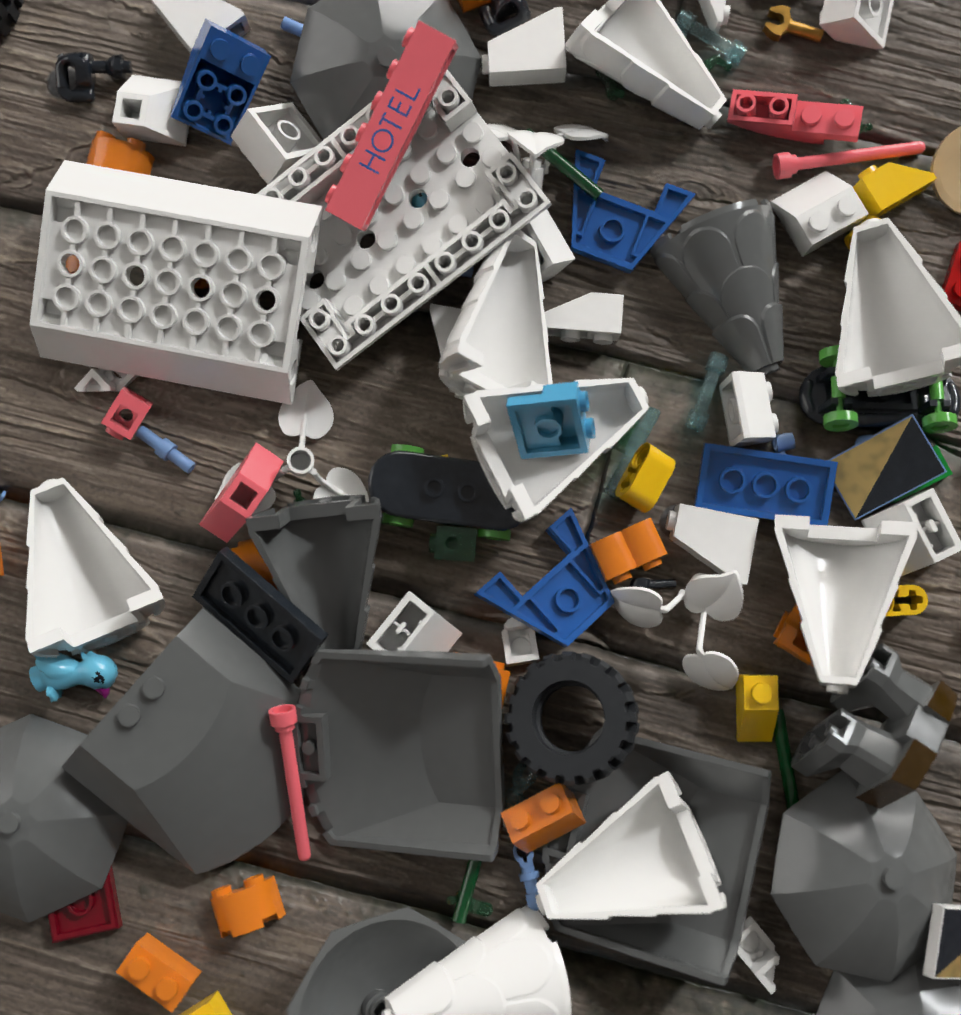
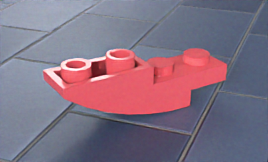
(795, 120)

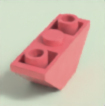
(242, 493)

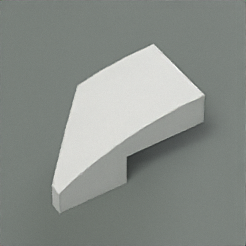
(103, 381)
(519, 643)
(759, 953)

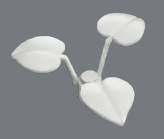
(540, 142)
(311, 418)
(705, 594)

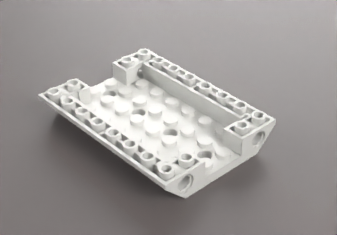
(176, 237)
(414, 248)

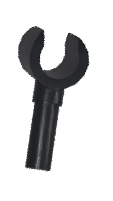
(647, 583)

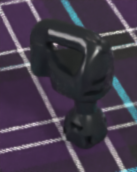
(500, 9)
(86, 73)

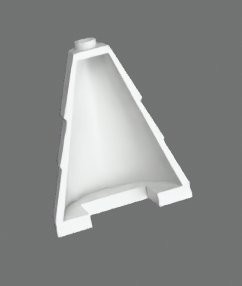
(650, 57)
(894, 317)
(501, 326)
(535, 482)
(80, 577)
(842, 589)
(636, 864)
(497, 973)

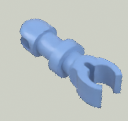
(529, 876)

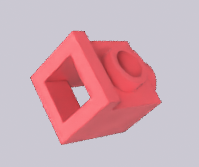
(115, 424)

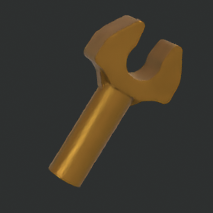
(788, 25)

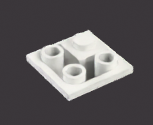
(145, 111)

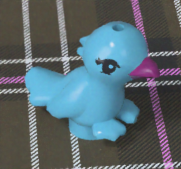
(64, 672)

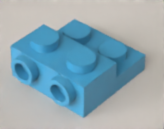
(552, 421)

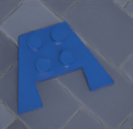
(616, 229)
(565, 598)

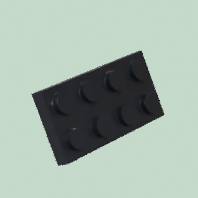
(259, 615)

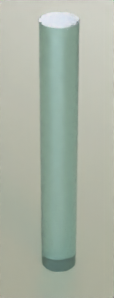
(639, 438)

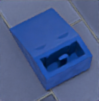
(219, 81)

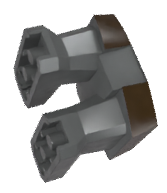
(884, 759)

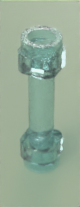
(733, 51)
(715, 366)

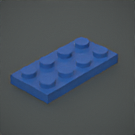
(764, 483)

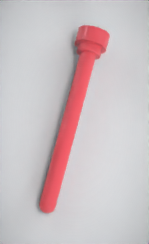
(786, 164)
(283, 720)

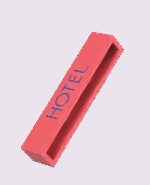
(391, 126)

